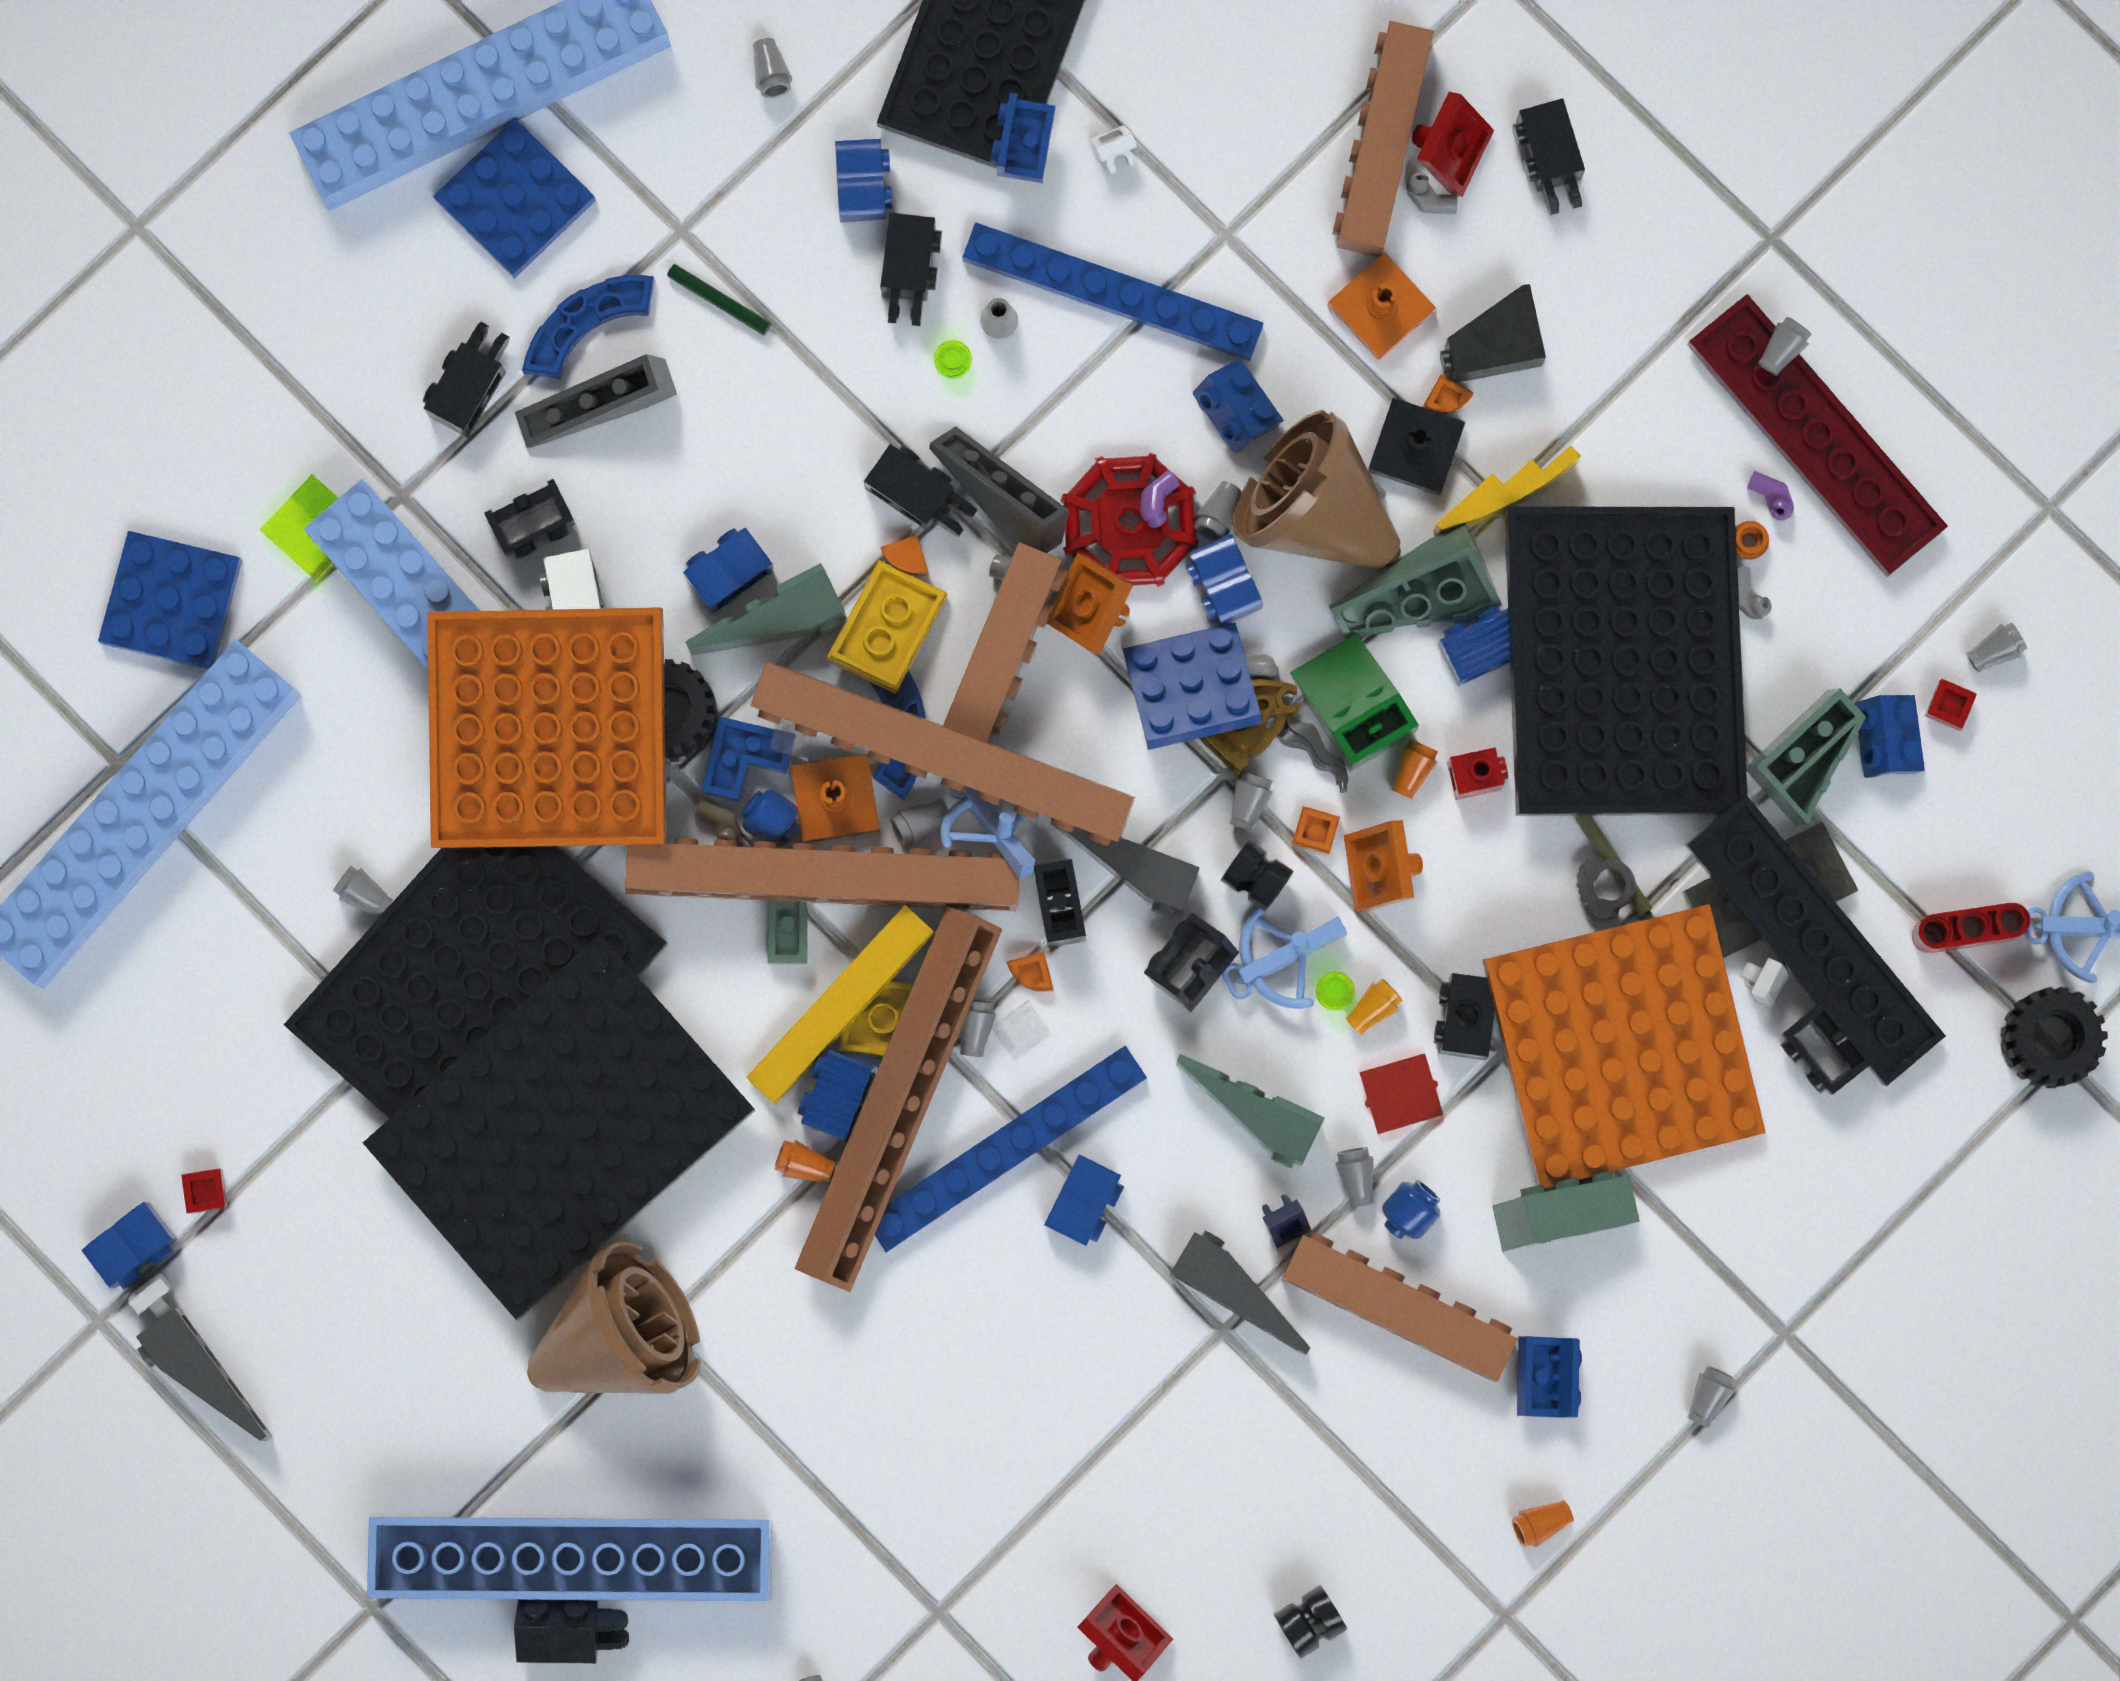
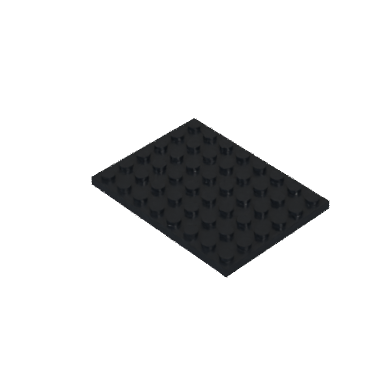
(1625, 660)
(455, 961)
(558, 1127)

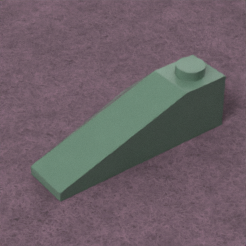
(1429, 584)
(798, 610)
(1274, 1123)

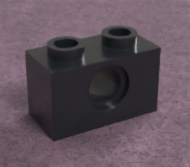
(1059, 903)
(1465, 1040)

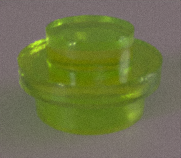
(952, 359)
(1335, 991)

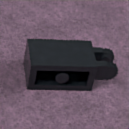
(1550, 151)
(908, 263)
(467, 382)
(916, 490)
(566, 1631)

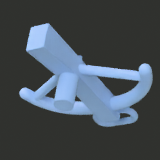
(998, 830)
(2057, 926)
(1297, 950)

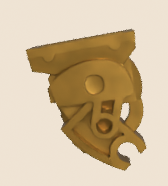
(1240, 745)

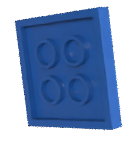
(514, 198)
(170, 600)
(1192, 686)

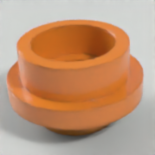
(1758, 532)

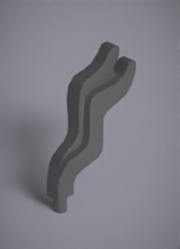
(1306, 737)

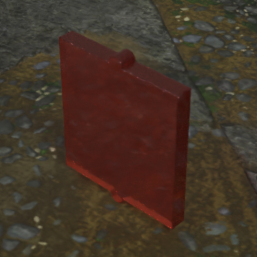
(1401, 1093)

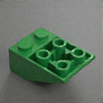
(1354, 702)

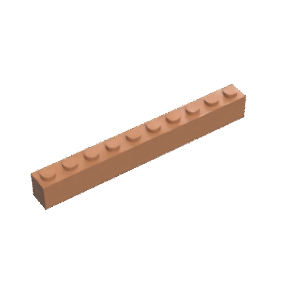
(943, 752)
(822, 875)
(898, 1098)

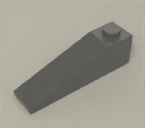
(597, 400)
(1006, 496)
(1148, 873)
(1220, 1277)
(185, 1357)

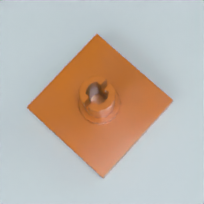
(1381, 306)
(1090, 604)
(835, 798)
(1380, 866)

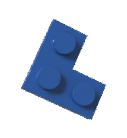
(733, 750)

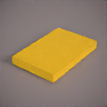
(887, 627)

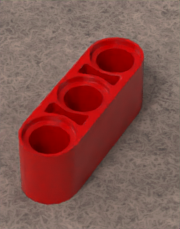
(1989, 925)

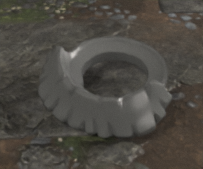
(1602, 908)

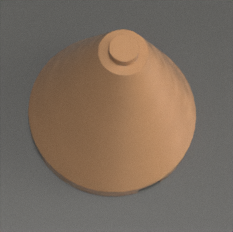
(1317, 499)
(619, 1331)

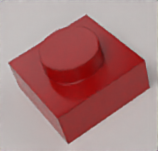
(1950, 704)
(204, 1191)

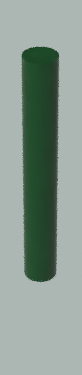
(719, 299)

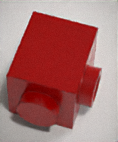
(1477, 773)

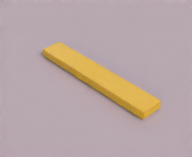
(840, 1004)

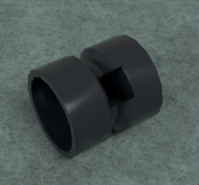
(1257, 875)
(1296, 1626)

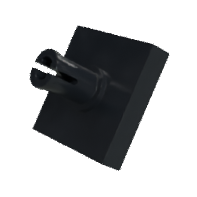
(1416, 446)

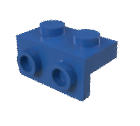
(1024, 139)
(1237, 405)
(1890, 736)
(1548, 1377)

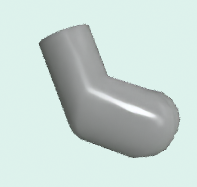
(1427, 199)

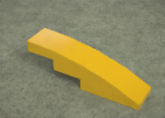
(1493, 496)

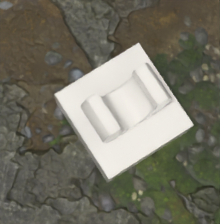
(1114, 143)
(1766, 981)
(151, 1295)

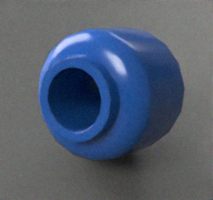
(770, 817)
(1411, 1210)

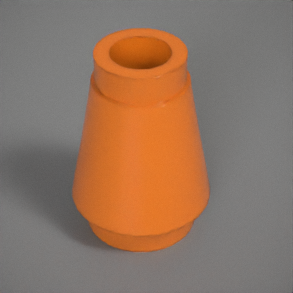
(1413, 768)
(803, 1163)
(1540, 1523)

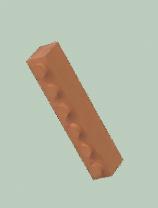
(1384, 139)
(1005, 643)
(1399, 1308)

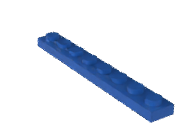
(1112, 291)
(1008, 1147)

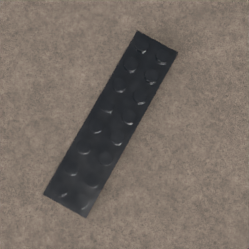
(1815, 940)

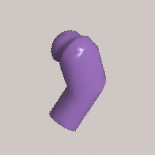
(1775, 493)
(1153, 499)

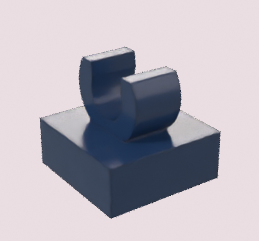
(1286, 1222)

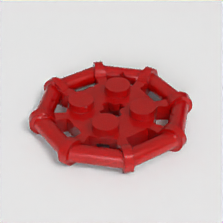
(1111, 507)

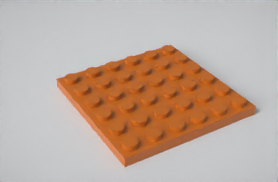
(547, 727)
(1624, 1046)

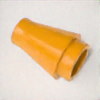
(1374, 1006)

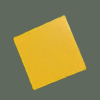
(875, 1025)

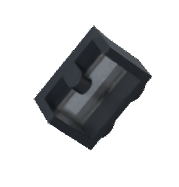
(531, 520)
(1191, 961)
(1823, 1051)

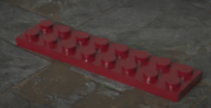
(1819, 438)

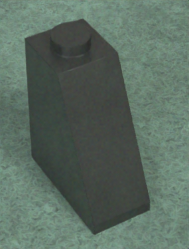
(1496, 341)

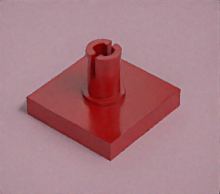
(1453, 143)
(1123, 1635)

